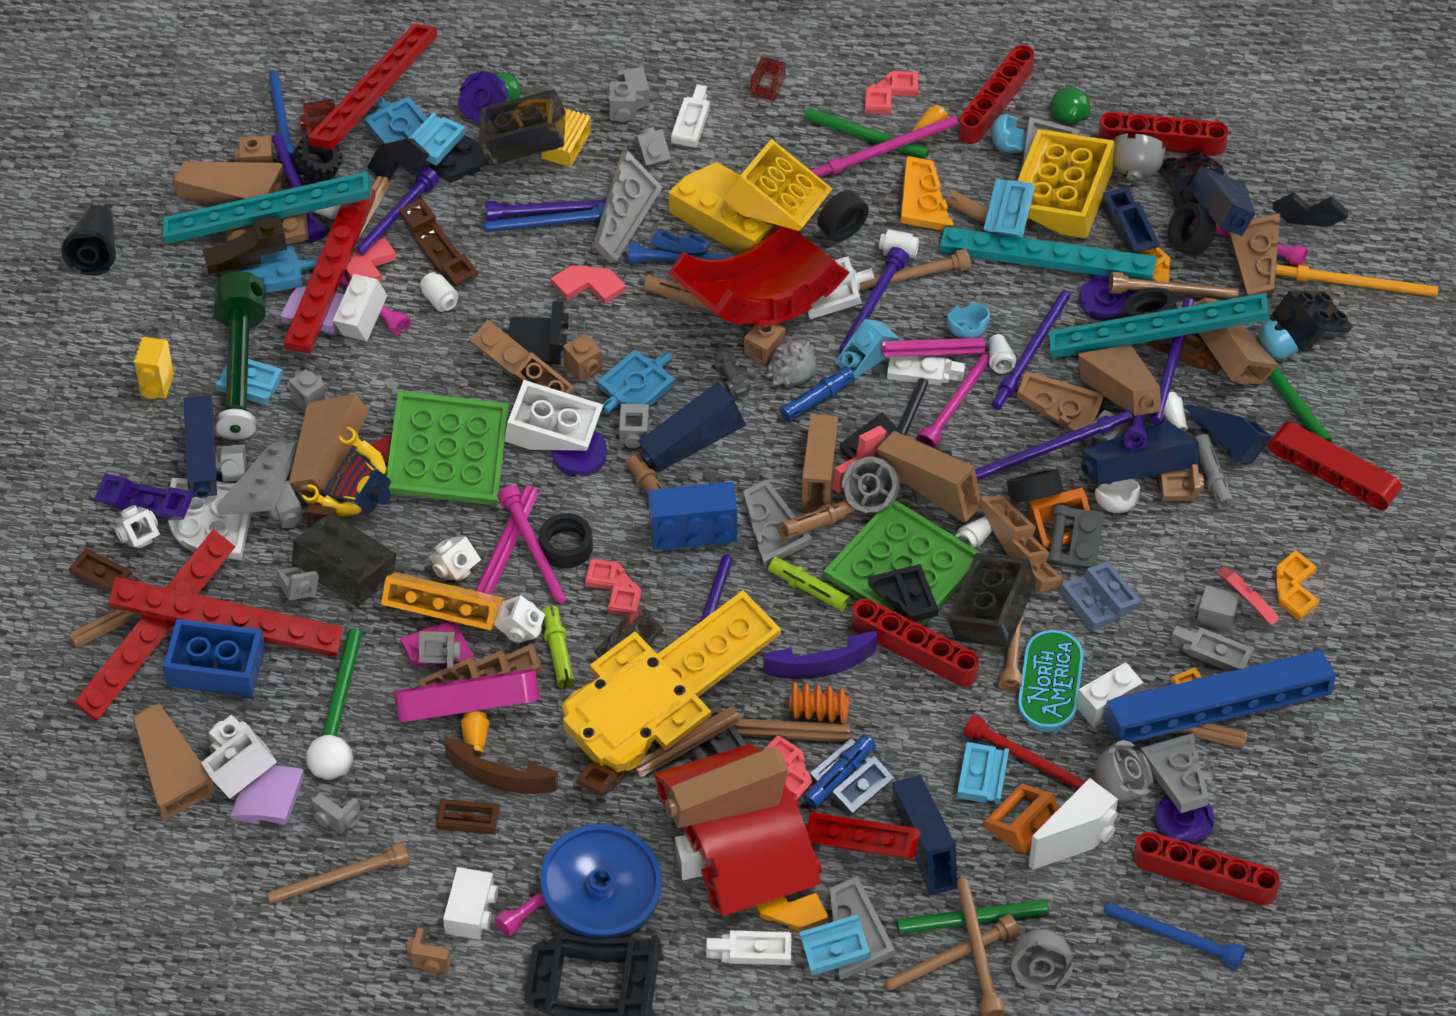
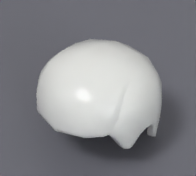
(1118, 496)
(329, 757)

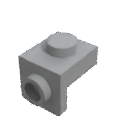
(622, 101)
(652, 146)
(297, 583)
(438, 648)
(331, 815)

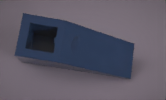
(1238, 434)

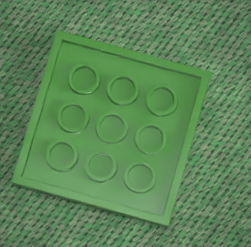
(447, 447)
(897, 541)

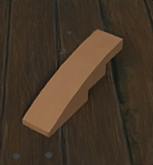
(1017, 539)
(497, 663)

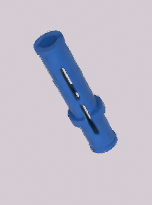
(825, 388)
(862, 747)

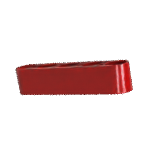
(996, 94)
(1175, 133)
(1335, 465)
(923, 652)
(1216, 879)

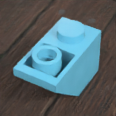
(865, 347)

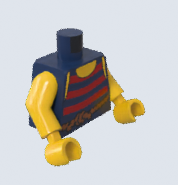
(357, 483)

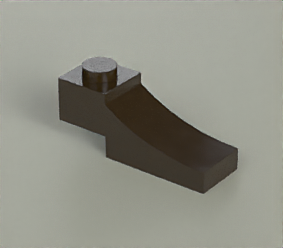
(245, 250)

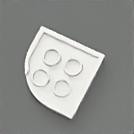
(204, 517)

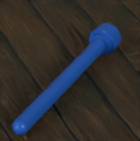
(280, 111)
(544, 220)
(638, 253)
(1230, 954)

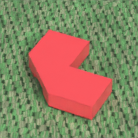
(896, 84)
(365, 264)
(598, 280)
(866, 447)
(612, 576)
(1255, 601)
(797, 778)

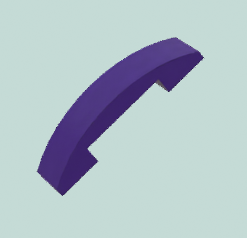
(164, 503)
(820, 664)

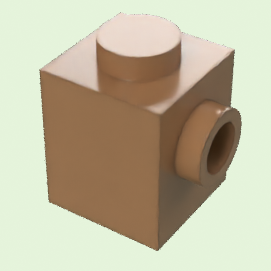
(255, 149)
(763, 341)
(582, 358)

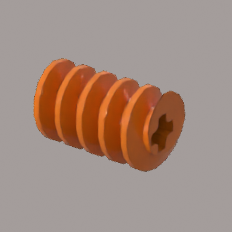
(819, 703)

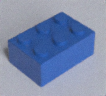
(693, 516)
(214, 658)

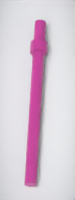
(837, 165)

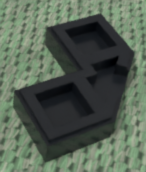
(403, 152)
(1322, 214)

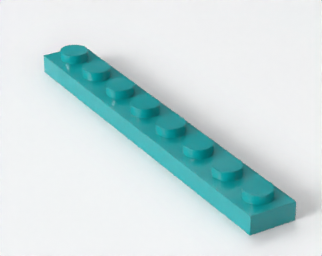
(271, 205)
(1048, 254)
(1159, 325)

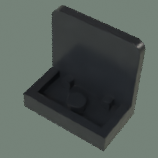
(1182, 172)
(1308, 315)
(542, 335)

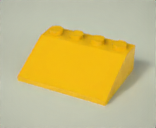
(1068, 180)
(777, 189)
(700, 203)

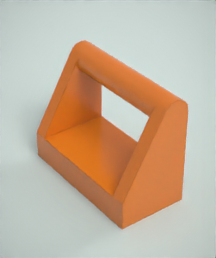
(1042, 511)
(1020, 832)

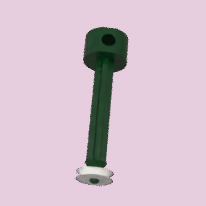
(240, 306)

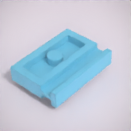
(438, 137)
(1009, 207)
(261, 381)
(982, 773)
(835, 944)

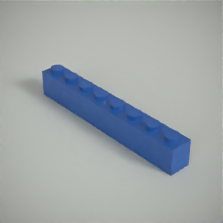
(1219, 697)

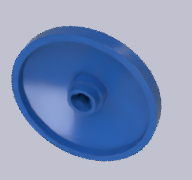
(600, 881)

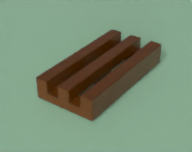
(467, 821)

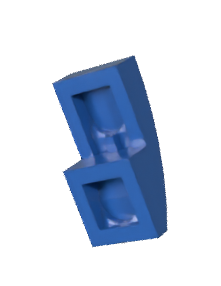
(688, 243)

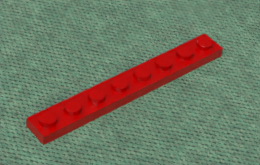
(372, 86)
(327, 275)
(176, 604)
(150, 630)

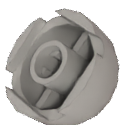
(1138, 156)
(871, 484)
(1123, 771)
(1041, 959)

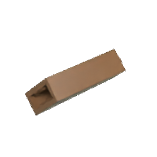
(226, 181)
(1239, 353)
(1121, 378)
(319, 445)
(819, 461)
(933, 474)
(172, 765)
(729, 790)

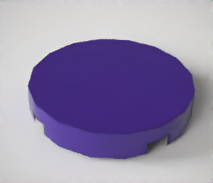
(480, 91)
(1102, 306)
(580, 461)
(1188, 826)

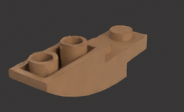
(516, 360)

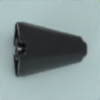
(91, 242)

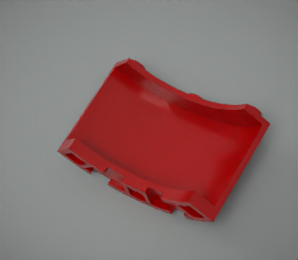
(764, 283)
(747, 854)

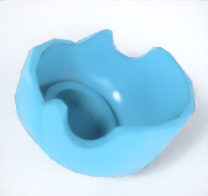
(1007, 136)
(968, 321)
(1276, 343)

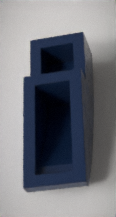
(1129, 220)

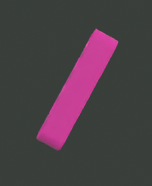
(466, 695)

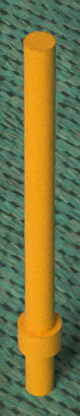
(1303, 273)

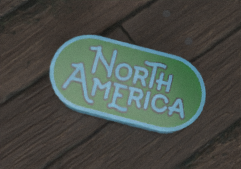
(1050, 680)

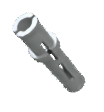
(1216, 480)

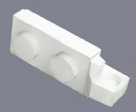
(691, 118)
(933, 369)
(751, 948)

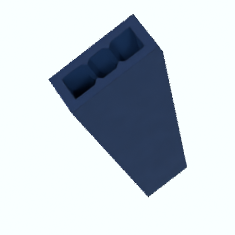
(1223, 199)
(692, 428)
(200, 446)
(1165, 451)
(935, 847)

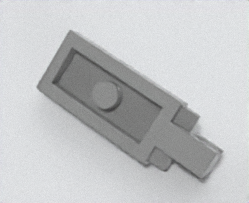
(1212, 648)

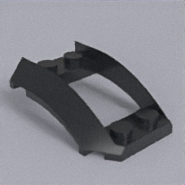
(638, 980)

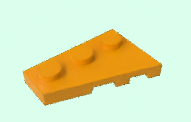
(921, 196)

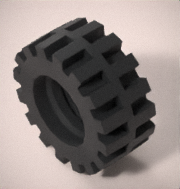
(311, 169)

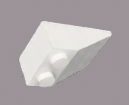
(551, 419)
(1076, 826)

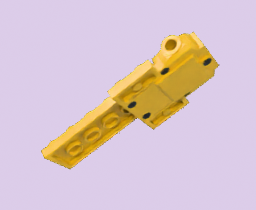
(656, 695)

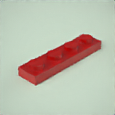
(862, 835)

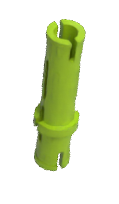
(835, 598)
(555, 637)

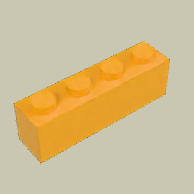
(441, 600)

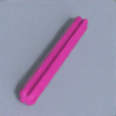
(505, 544)

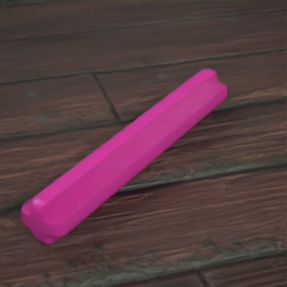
(934, 347)

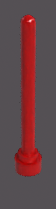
(979, 730)

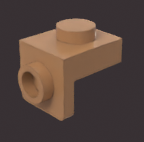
(1181, 484)
(428, 957)

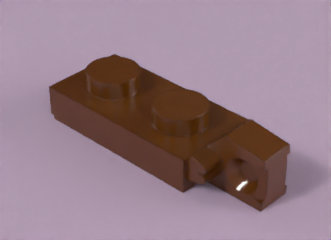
(1193, 352)
(99, 570)

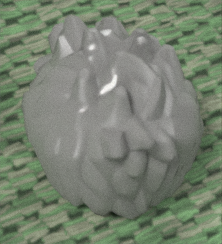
(792, 363)

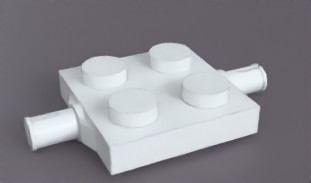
(845, 294)

